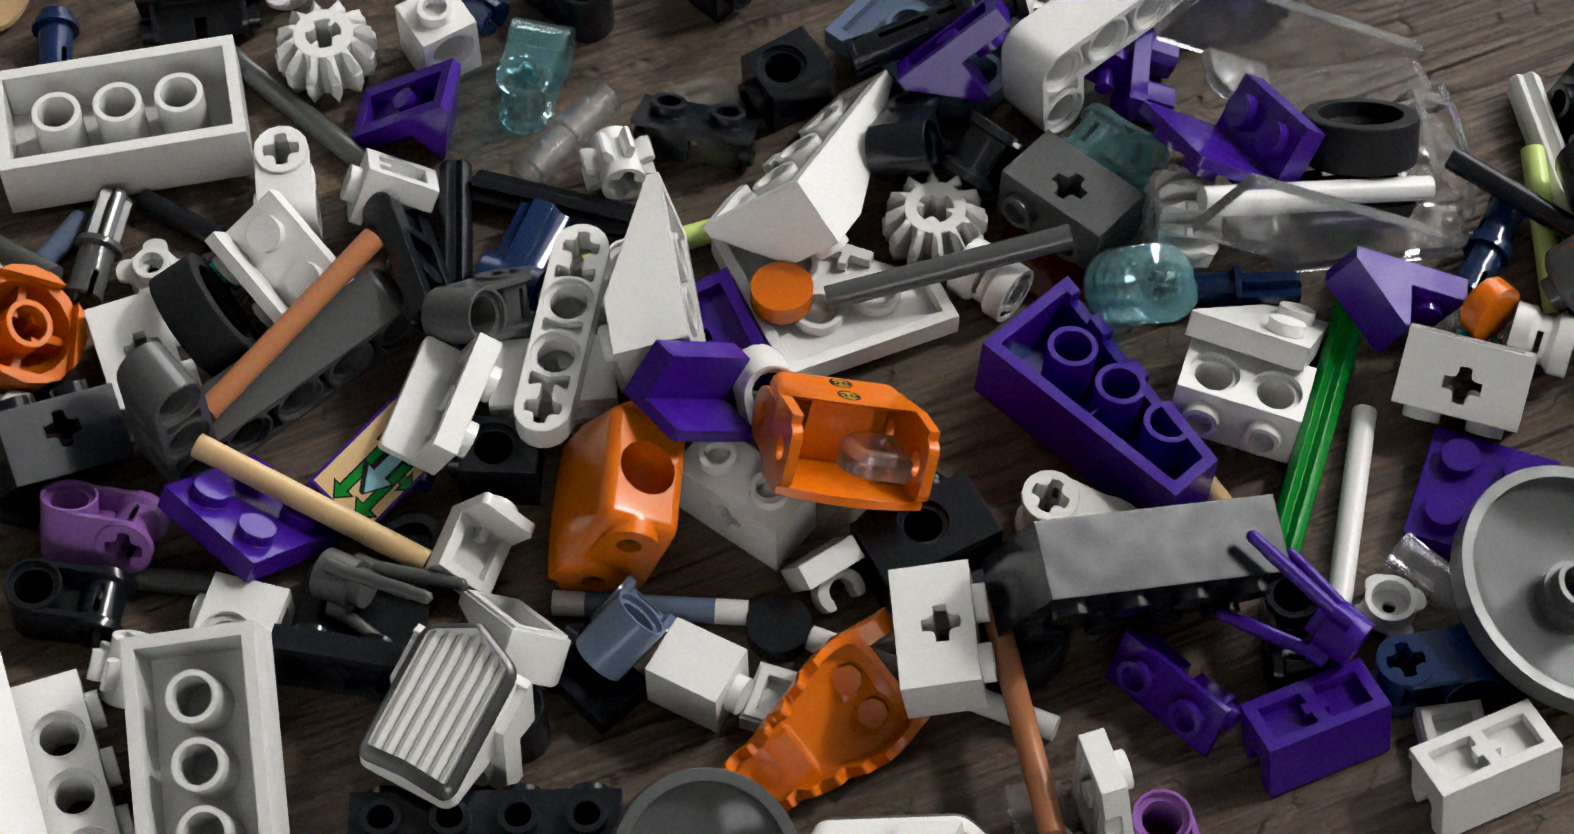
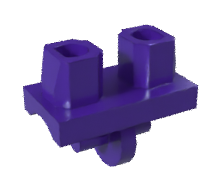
(1128, 76)

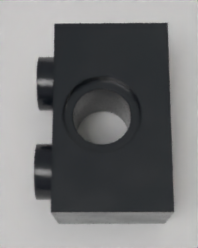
(951, 515)

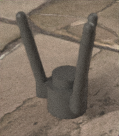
(354, 580)

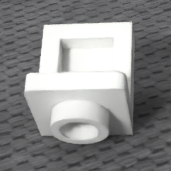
(478, 540)

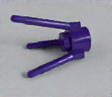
(1335, 626)

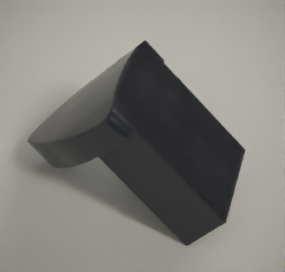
(593, 695)

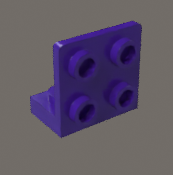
(1253, 136)

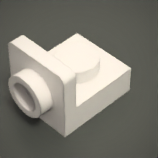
(379, 172)

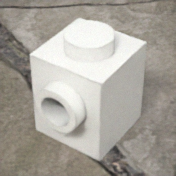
(699, 675)

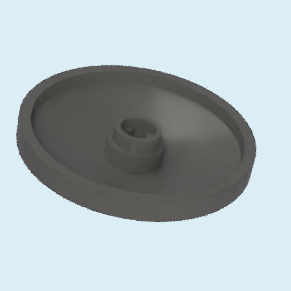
(1518, 580)

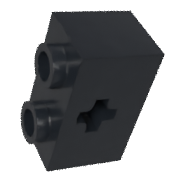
(88, 429)

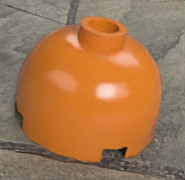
(38, 329)

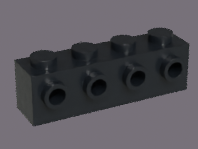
(514, 810)

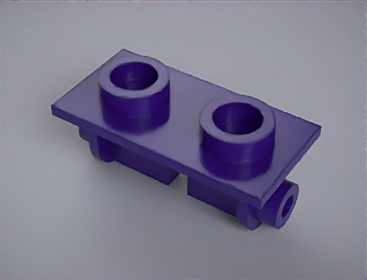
(1160, 684)

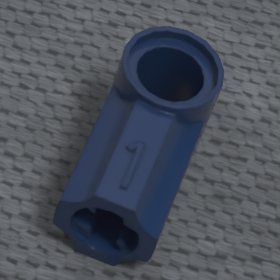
(528, 244)

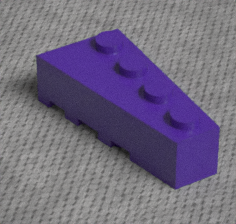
(1091, 405)

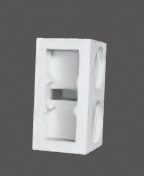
(1242, 399)

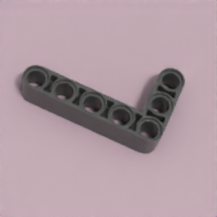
(331, 352)

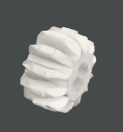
(326, 51)
(1171, 209)
(932, 219)

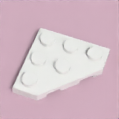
(849, 335)

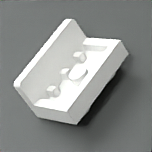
(438, 402)

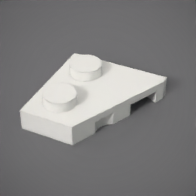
(1272, 333)
(1102, 785)

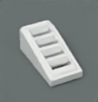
(525, 635)

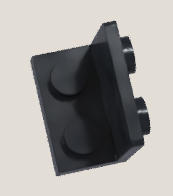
(334, 658)

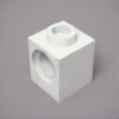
(437, 32)

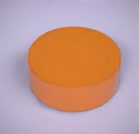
(781, 292)
(1488, 308)

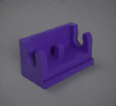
(1316, 726)

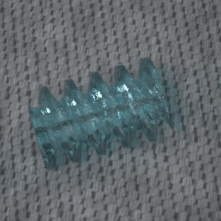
(1140, 285)

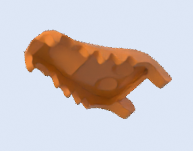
(832, 721)

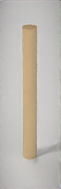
(310, 502)

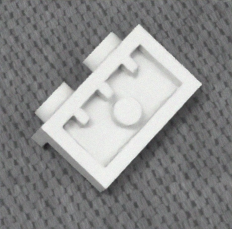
(270, 255)

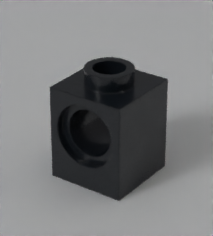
(787, 79)
(514, 478)

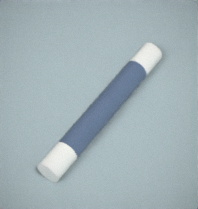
(691, 609)

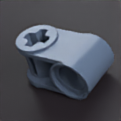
(622, 631)

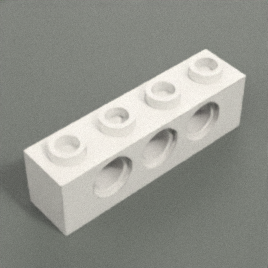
(61, 713)

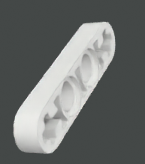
(568, 335)

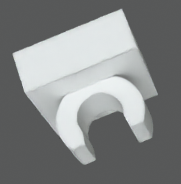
(822, 567)

